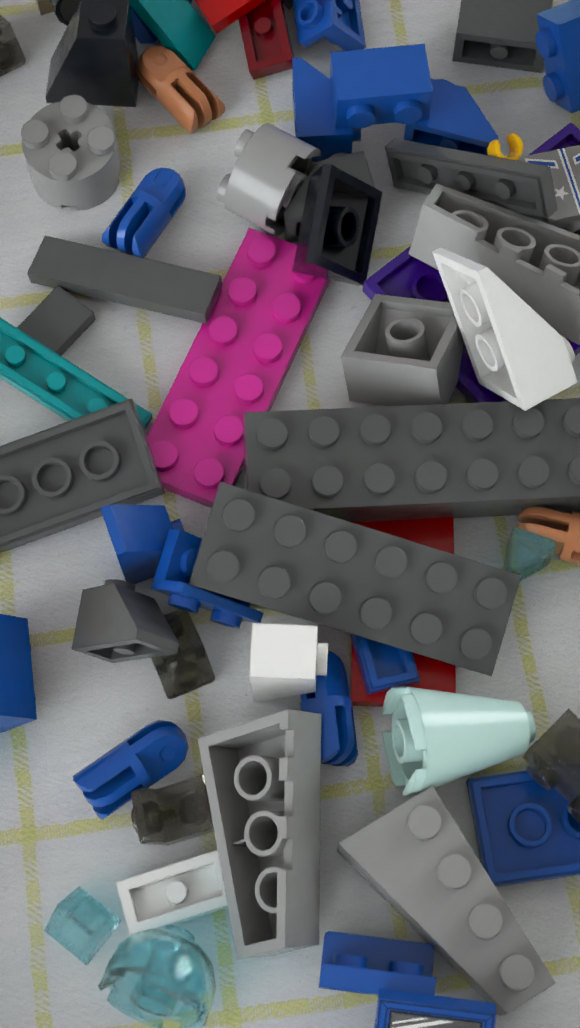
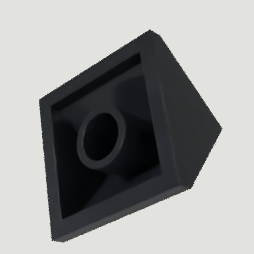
(337, 227)

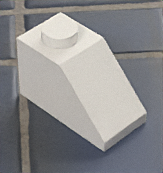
(285, 660)

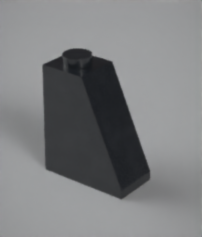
(96, 56)

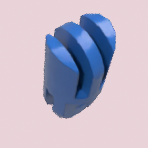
(146, 213)
(336, 712)
(132, 765)

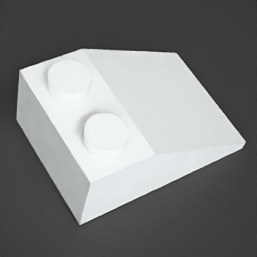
(504, 337)

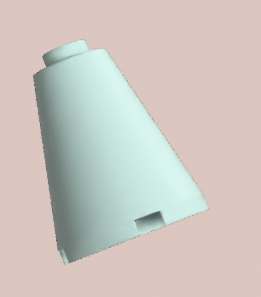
(450, 735)

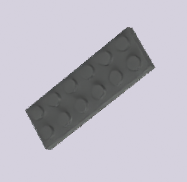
(354, 579)

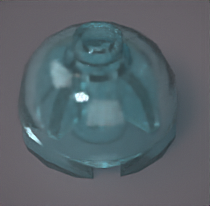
(161, 976)

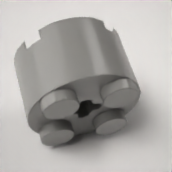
(72, 153)
(266, 176)

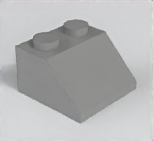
(403, 353)

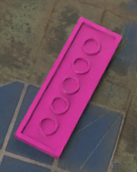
(233, 367)

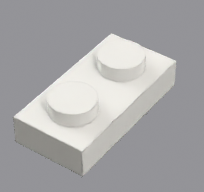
(173, 893)

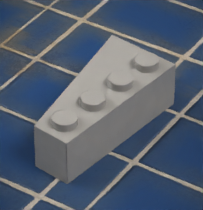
(523, 252)
(267, 828)
(440, 887)

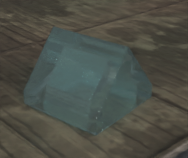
(527, 553)
(81, 924)

